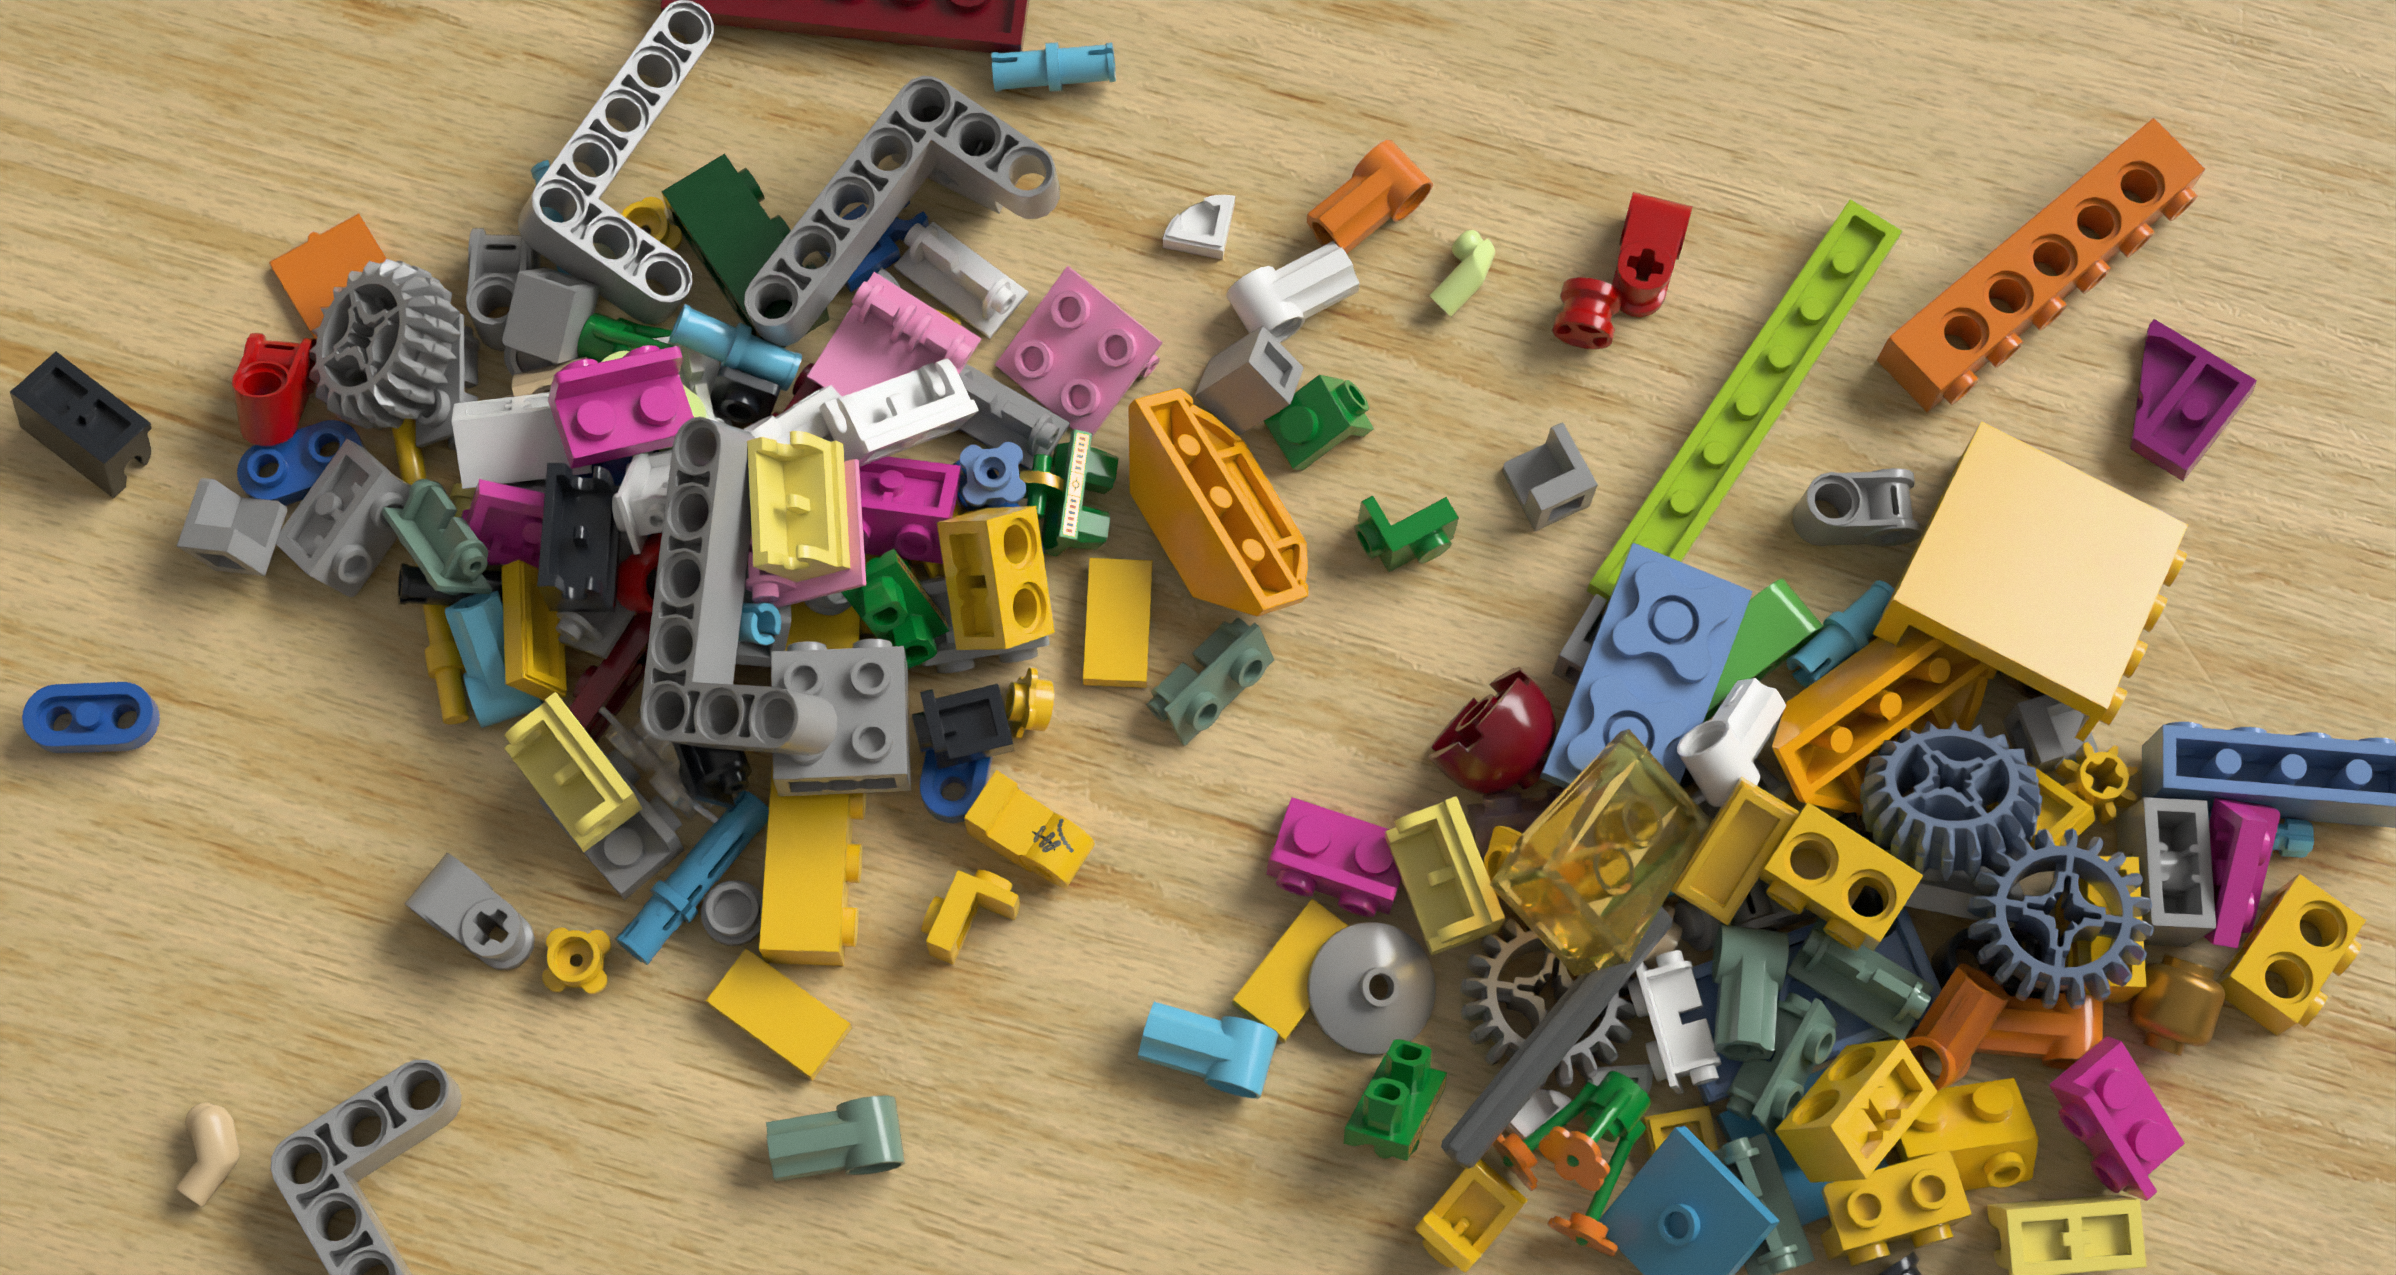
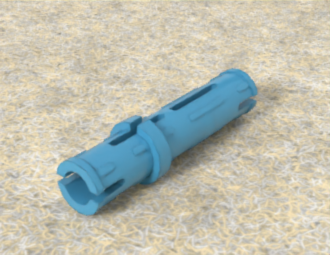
(686, 886)

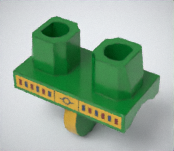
(1073, 469)
(898, 608)
(1397, 1102)

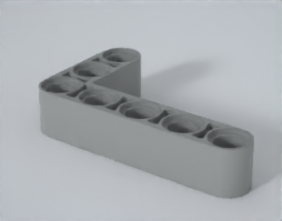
(606, 152)
(888, 193)
(699, 611)
(345, 1164)

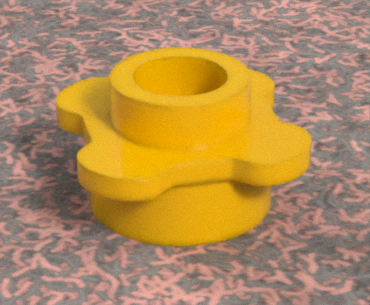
(651, 214)
(1029, 703)
(566, 944)

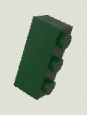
(730, 231)

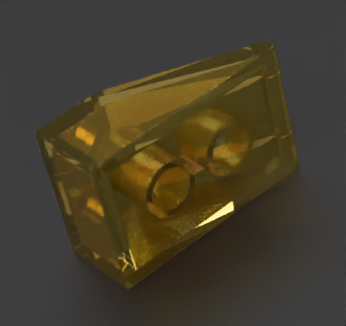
(1602, 857)

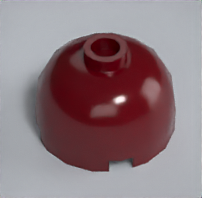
(1499, 738)

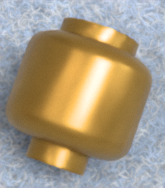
(2177, 1005)

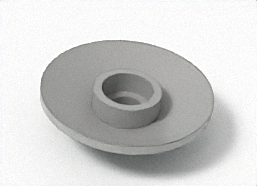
(1341, 991)

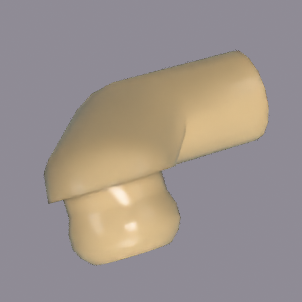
(215, 1149)

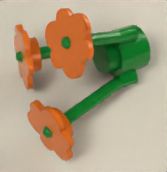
(1611, 1112)

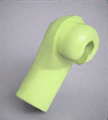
(1475, 258)

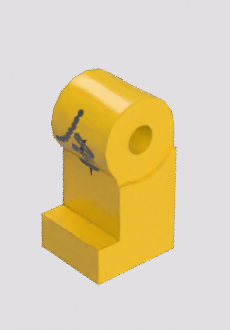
(1027, 831)

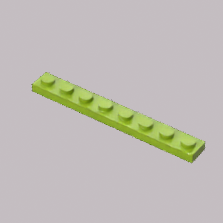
(1756, 391)

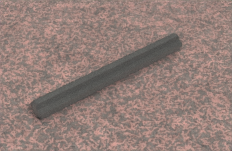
(1543, 1052)

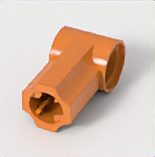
(1381, 188)
(1958, 1023)
(2054, 1034)

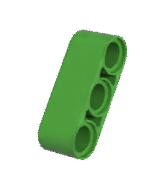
(1769, 633)

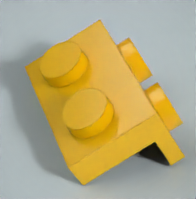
(1982, 1129)
(1892, 1205)

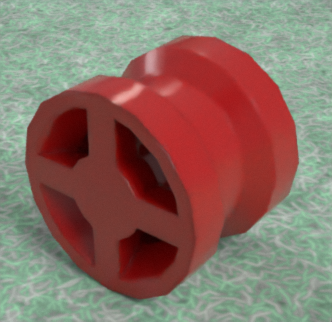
(1587, 313)

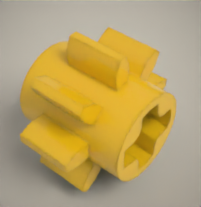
(2112, 784)

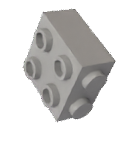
(872, 718)

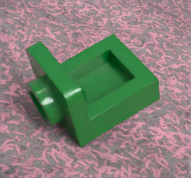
(1319, 420)
(1418, 536)

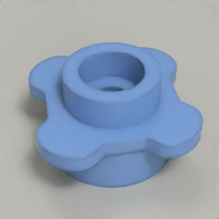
(988, 491)

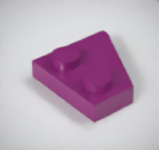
(2183, 400)

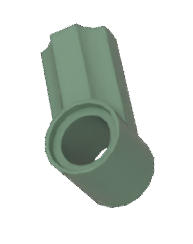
(1749, 975)
(856, 1138)

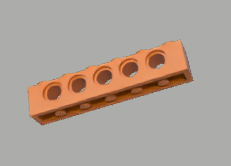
(2146, 164)

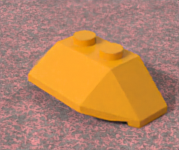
(1213, 507)
(1869, 699)

